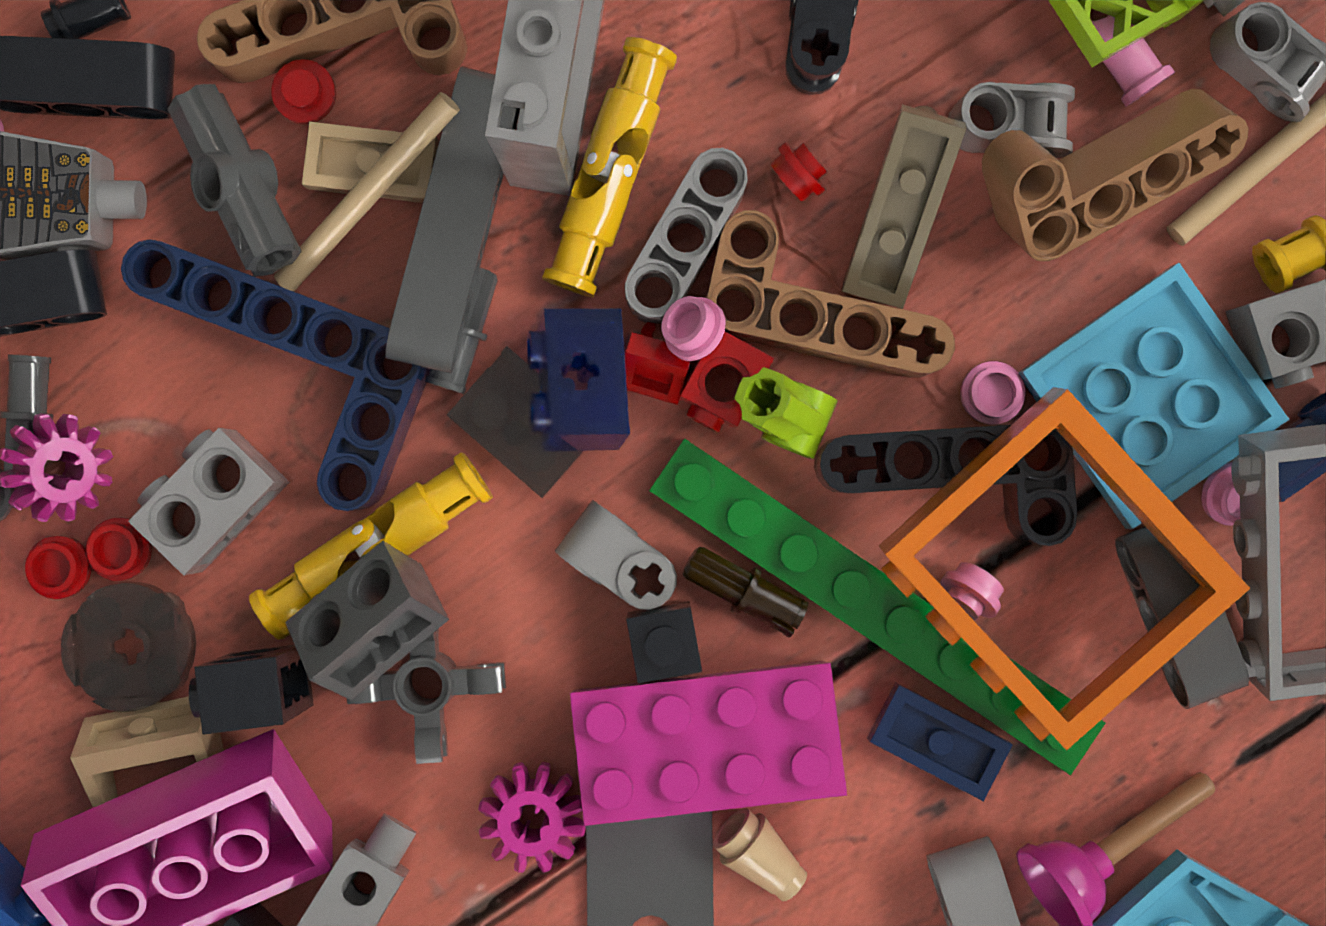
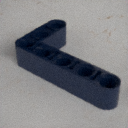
(305, 337)

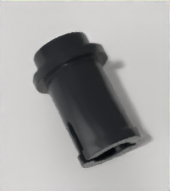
(82, 17)

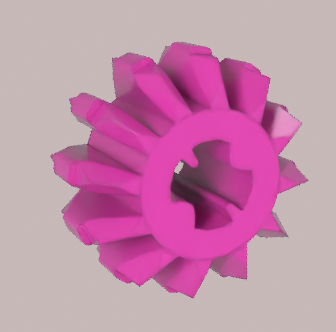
(55, 491)
(520, 838)

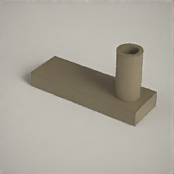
(903, 205)

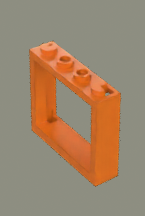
(1217, 580)

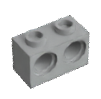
(1303, 318)
(218, 513)

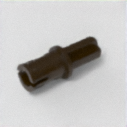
(746, 591)

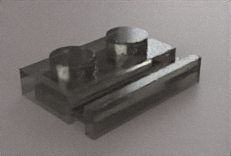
(498, 418)

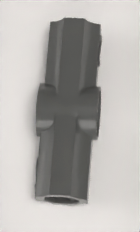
(234, 180)

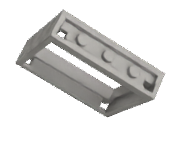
(548, 75)
(1258, 544)

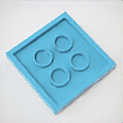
(1161, 386)

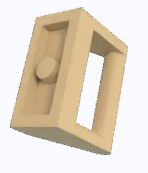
(136, 739)

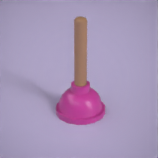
(1072, 878)

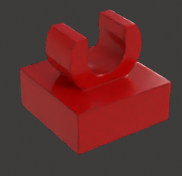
(653, 367)

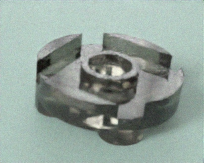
(105, 674)

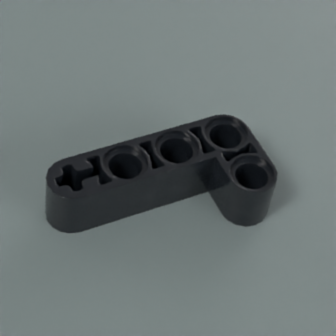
(941, 463)

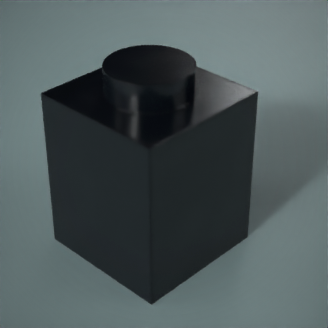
(663, 642)

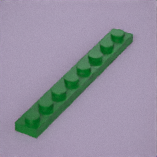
(848, 590)

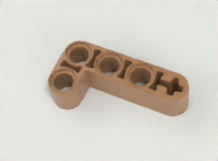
(324, 32)
(1066, 202)
(827, 310)

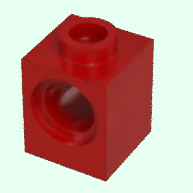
(729, 354)

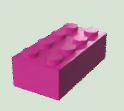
(707, 743)
(185, 844)

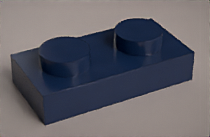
(939, 741)

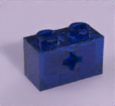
(594, 348)

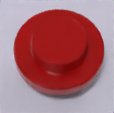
(303, 91)
(799, 170)
(117, 550)
(57, 567)

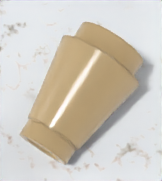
(758, 853)

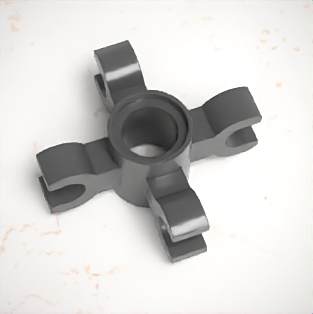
(430, 729)

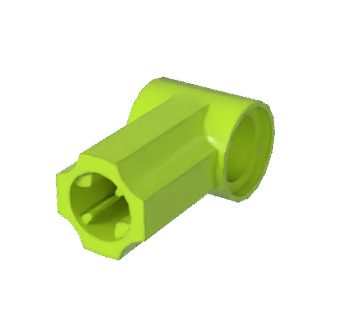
(785, 411)

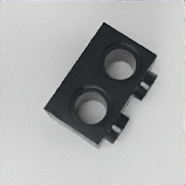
(250, 690)

